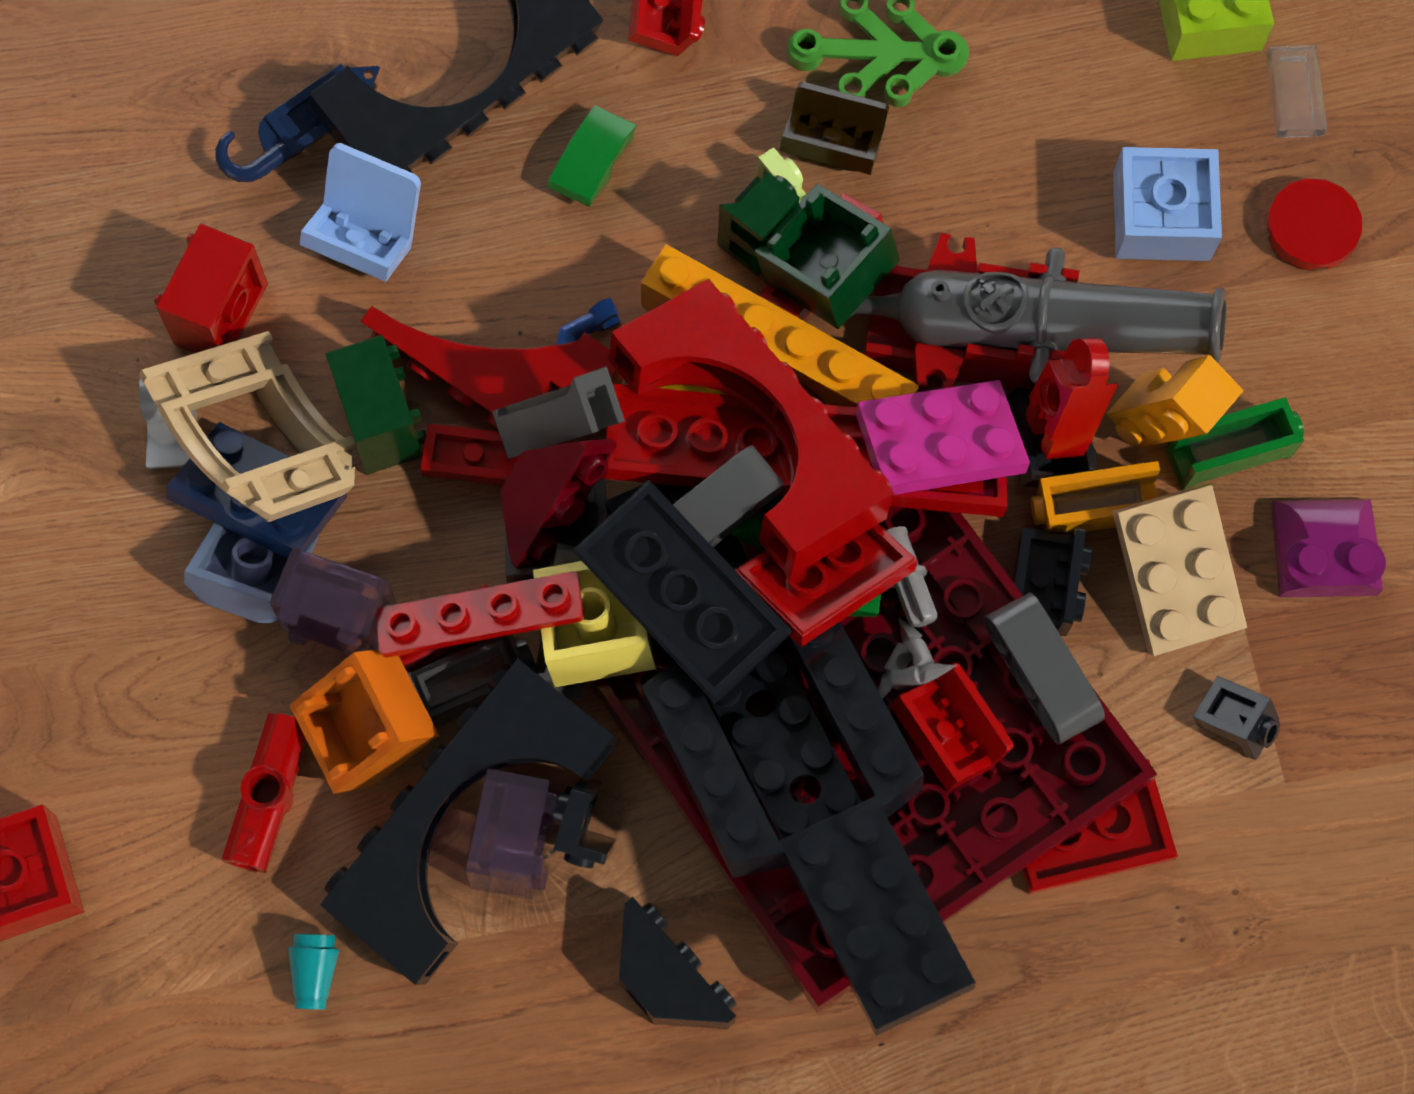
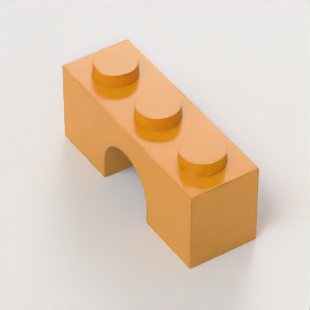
(1175, 407)

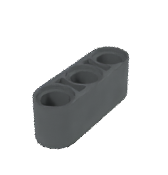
(730, 495)
(1044, 668)

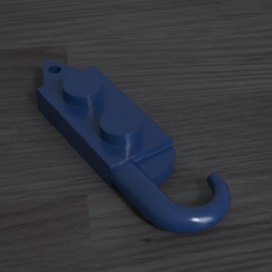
(283, 132)

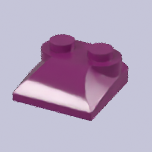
(1327, 548)

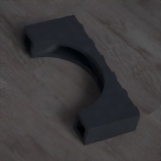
(411, 133)

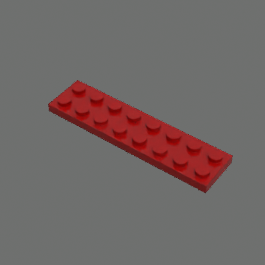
(691, 434)

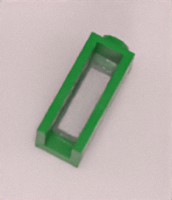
(1237, 443)

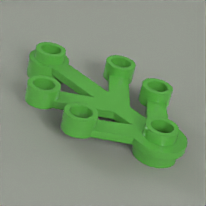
(885, 50)

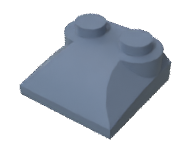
(236, 574)

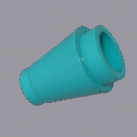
(312, 969)

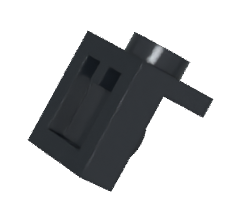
(1239, 716)

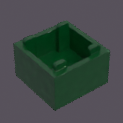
(827, 255)
(376, 404)

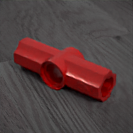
(255, 823)

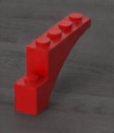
(492, 374)

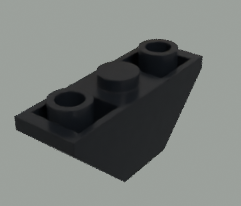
(666, 977)

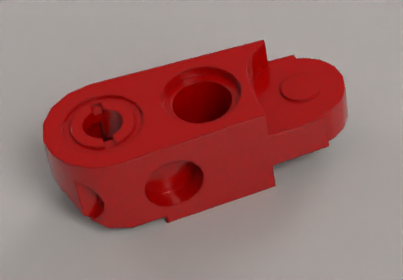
(1071, 399)

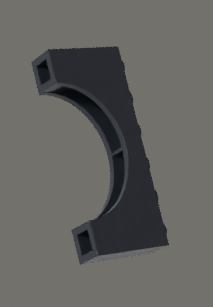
(386, 888)

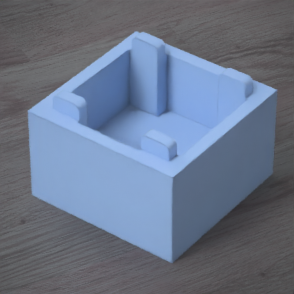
(1167, 204)

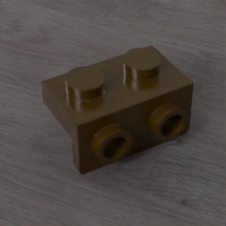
(834, 128)

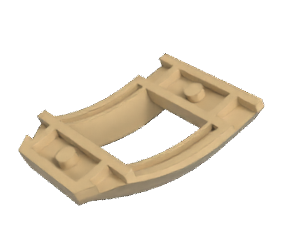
(236, 368)

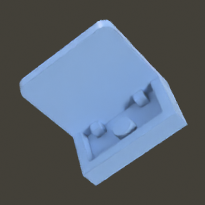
(364, 213)

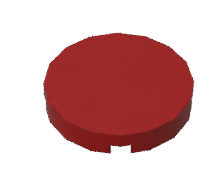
(1314, 224)

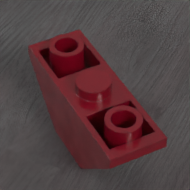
(548, 495)

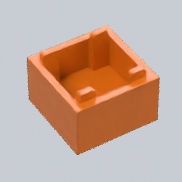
(363, 720)

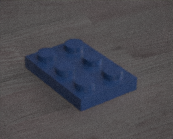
(202, 496)

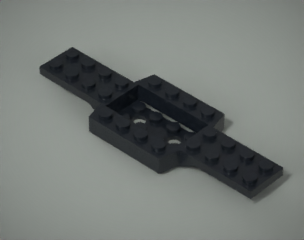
(835, 847)

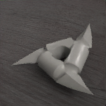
(924, 666)

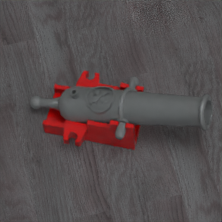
(1014, 320)

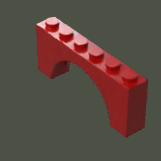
(709, 345)

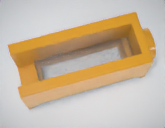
(1089, 497)

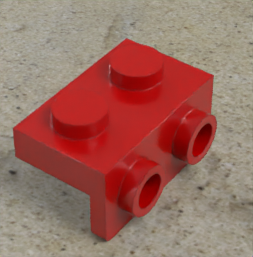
(666, 24)
(953, 727)

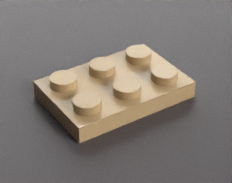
(1179, 569)

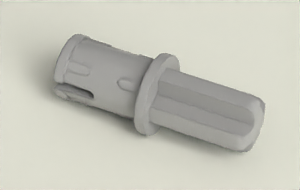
(913, 589)

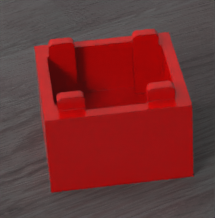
(211, 291)
(34, 873)

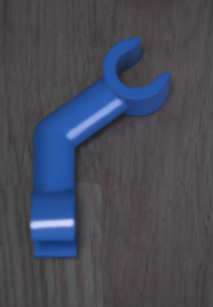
(599, 317)

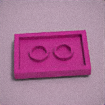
(942, 437)

